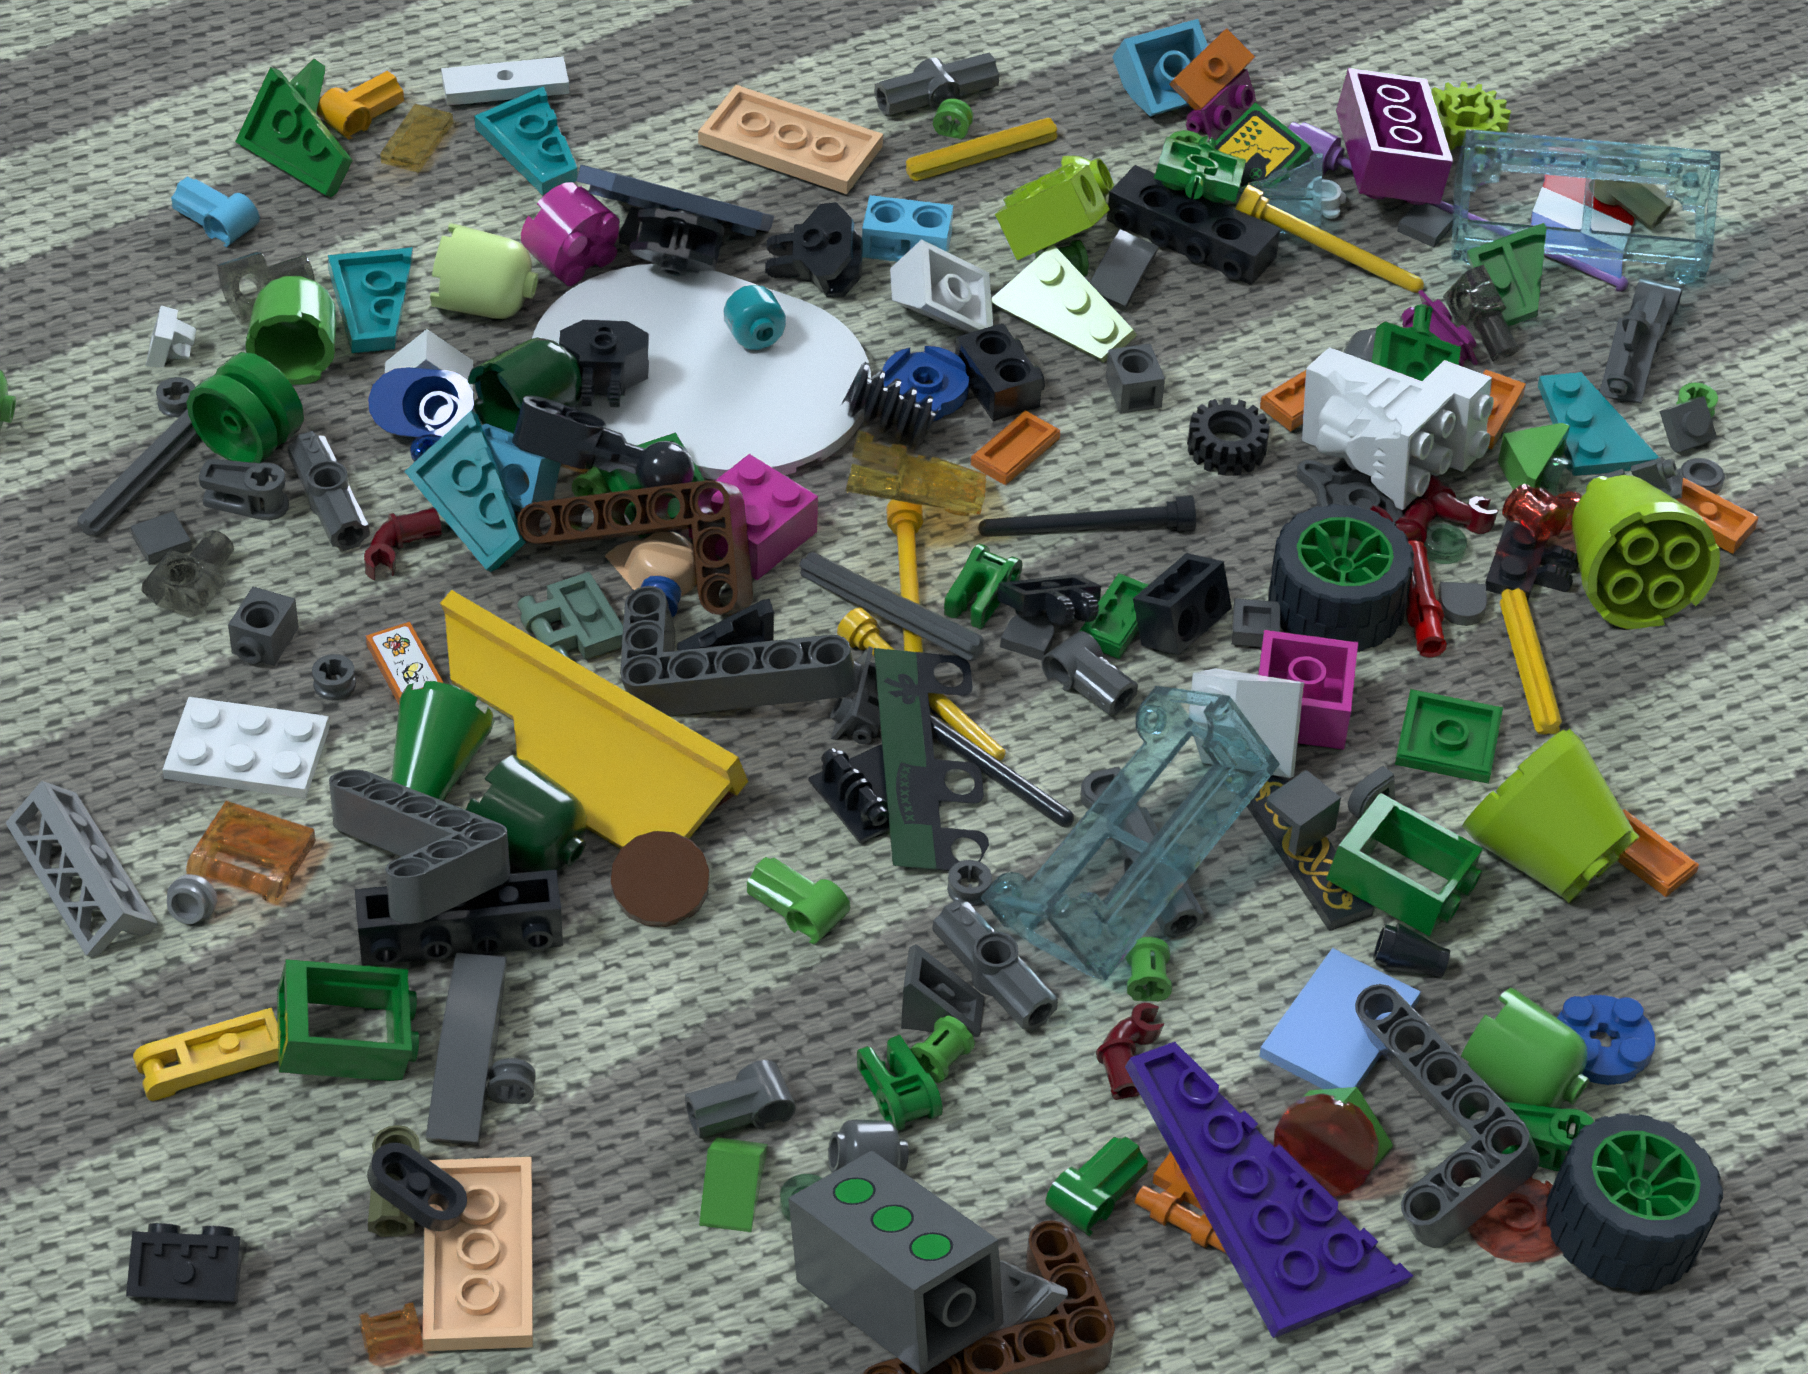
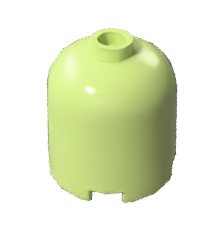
(482, 273)

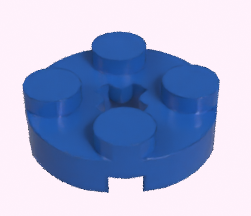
(934, 364)
(1619, 1019)

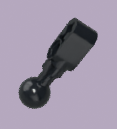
(586, 443)

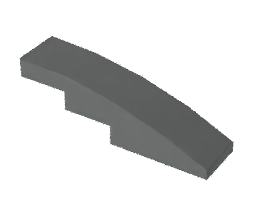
(466, 1049)

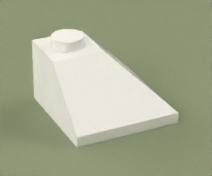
(943, 288)
(1266, 702)

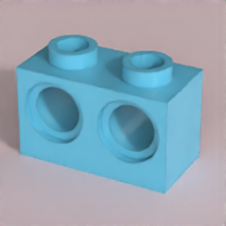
(897, 225)
(513, 462)

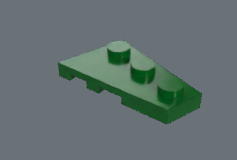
(293, 137)

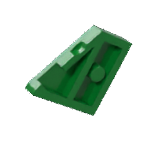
(1516, 270)

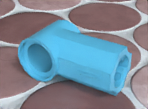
(220, 215)

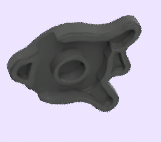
(1344, 487)

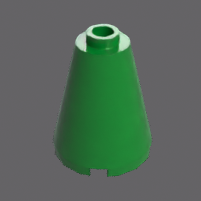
(437, 737)

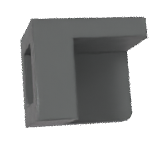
(1306, 807)

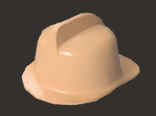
(657, 555)

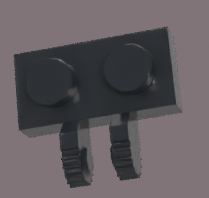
(1519, 562)
(1061, 597)

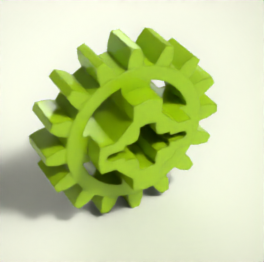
(1469, 109)

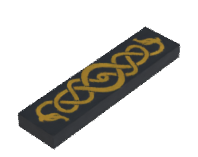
(1310, 868)

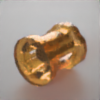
(390, 1331)

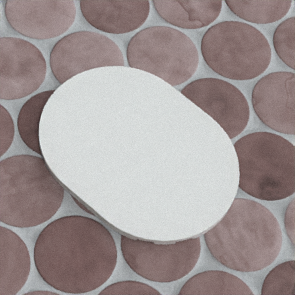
(710, 388)

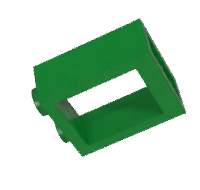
(1421, 842)
(350, 987)

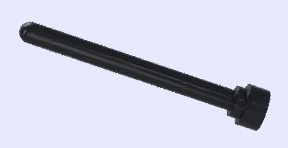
(1175, 514)
(1001, 773)

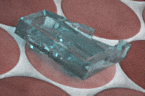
(1295, 190)

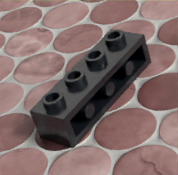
(508, 918)

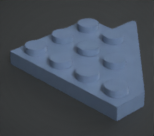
(651, 195)

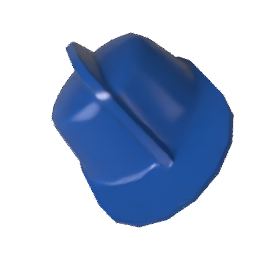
(419, 401)

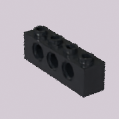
(1193, 227)

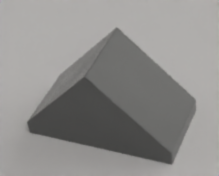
(937, 992)

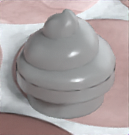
(191, 899)

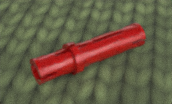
(1424, 610)

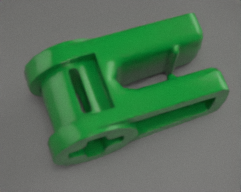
(981, 573)
(906, 1095)
(1549, 1131)

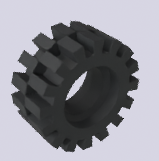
(1223, 453)

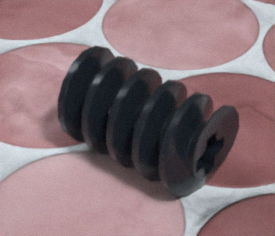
(890, 406)

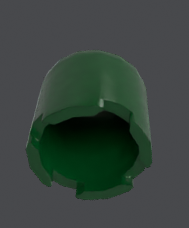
(529, 369)
(540, 816)

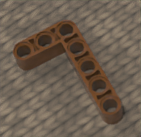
(653, 518)
(1054, 1336)

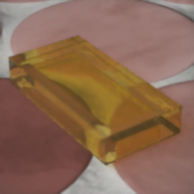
(416, 138)

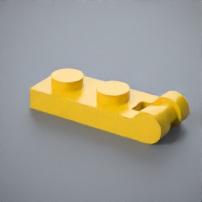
(208, 1053)

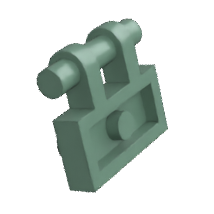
(584, 612)

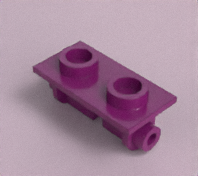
(1223, 108)
(1444, 328)

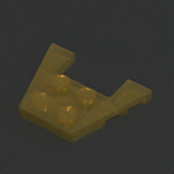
(917, 480)

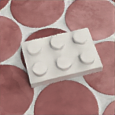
(246, 747)

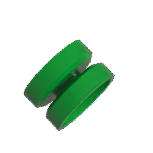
(245, 409)

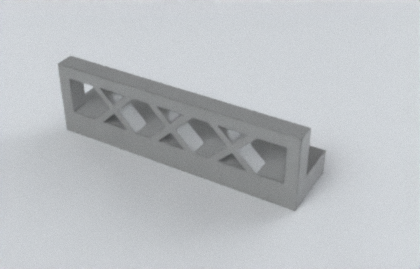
(83, 855)

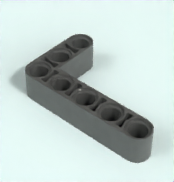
(727, 674)
(443, 848)
(1456, 1104)

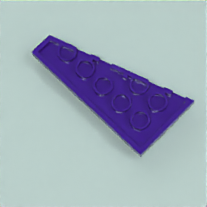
(1266, 1209)

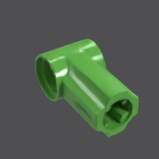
(804, 904)

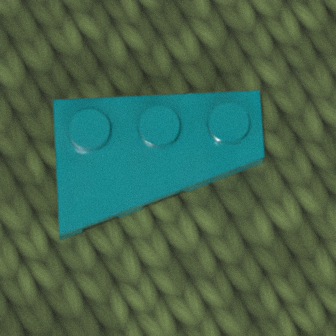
(530, 140)
(371, 295)
(1597, 435)
(468, 492)

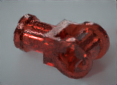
(1541, 511)

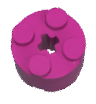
(571, 232)

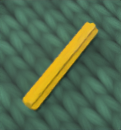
(981, 149)
(1530, 662)

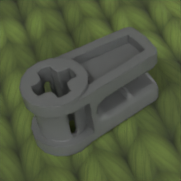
(242, 485)

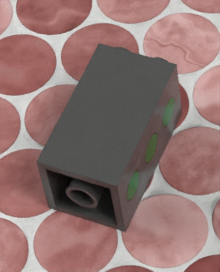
(896, 1261)

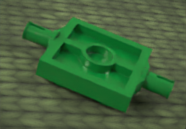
(1200, 169)
(1412, 349)

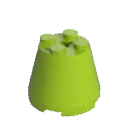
(1641, 552)
(1555, 818)

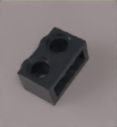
(1000, 372)
(1182, 603)

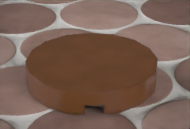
(660, 879)

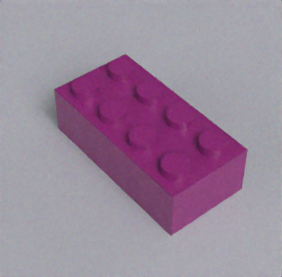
(1393, 137)

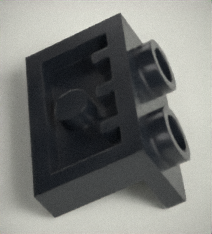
(185, 1265)

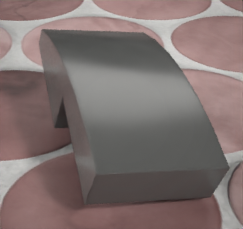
(1123, 268)

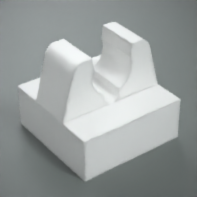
(168, 338)

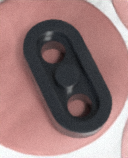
(419, 1186)

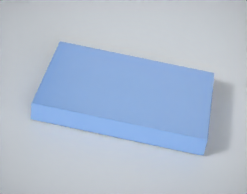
(1321, 1030)

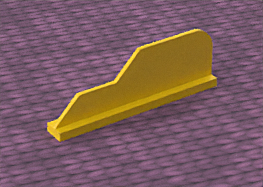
(594, 739)

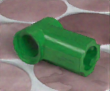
(1092, 1191)

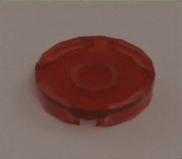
(1329, 1141)
(1512, 1231)

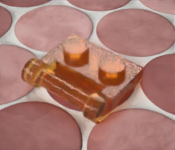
(255, 839)

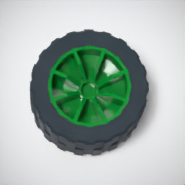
(1341, 575)
(1633, 1202)

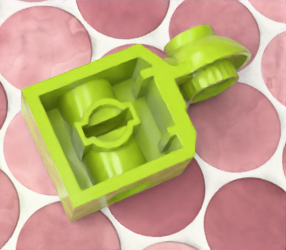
(1055, 205)

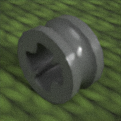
(166, 391)
(333, 665)
(969, 869)
(511, 1081)

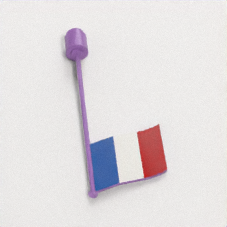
(1557, 205)

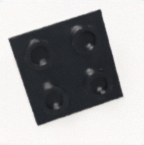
(855, 790)

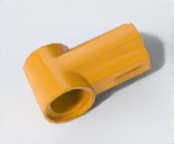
(355, 109)

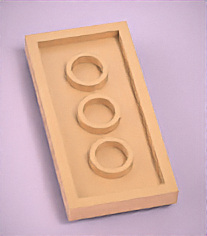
(790, 139)
(483, 1266)

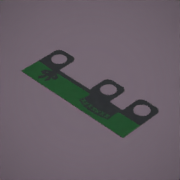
(911, 772)

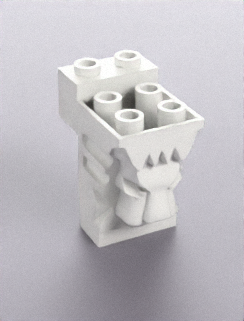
(1394, 423)

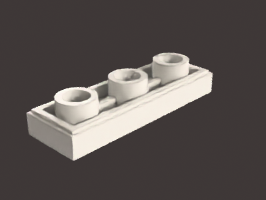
(504, 80)

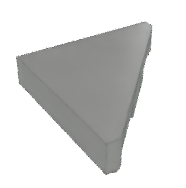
(1027, 1295)

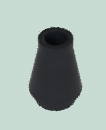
(1409, 952)

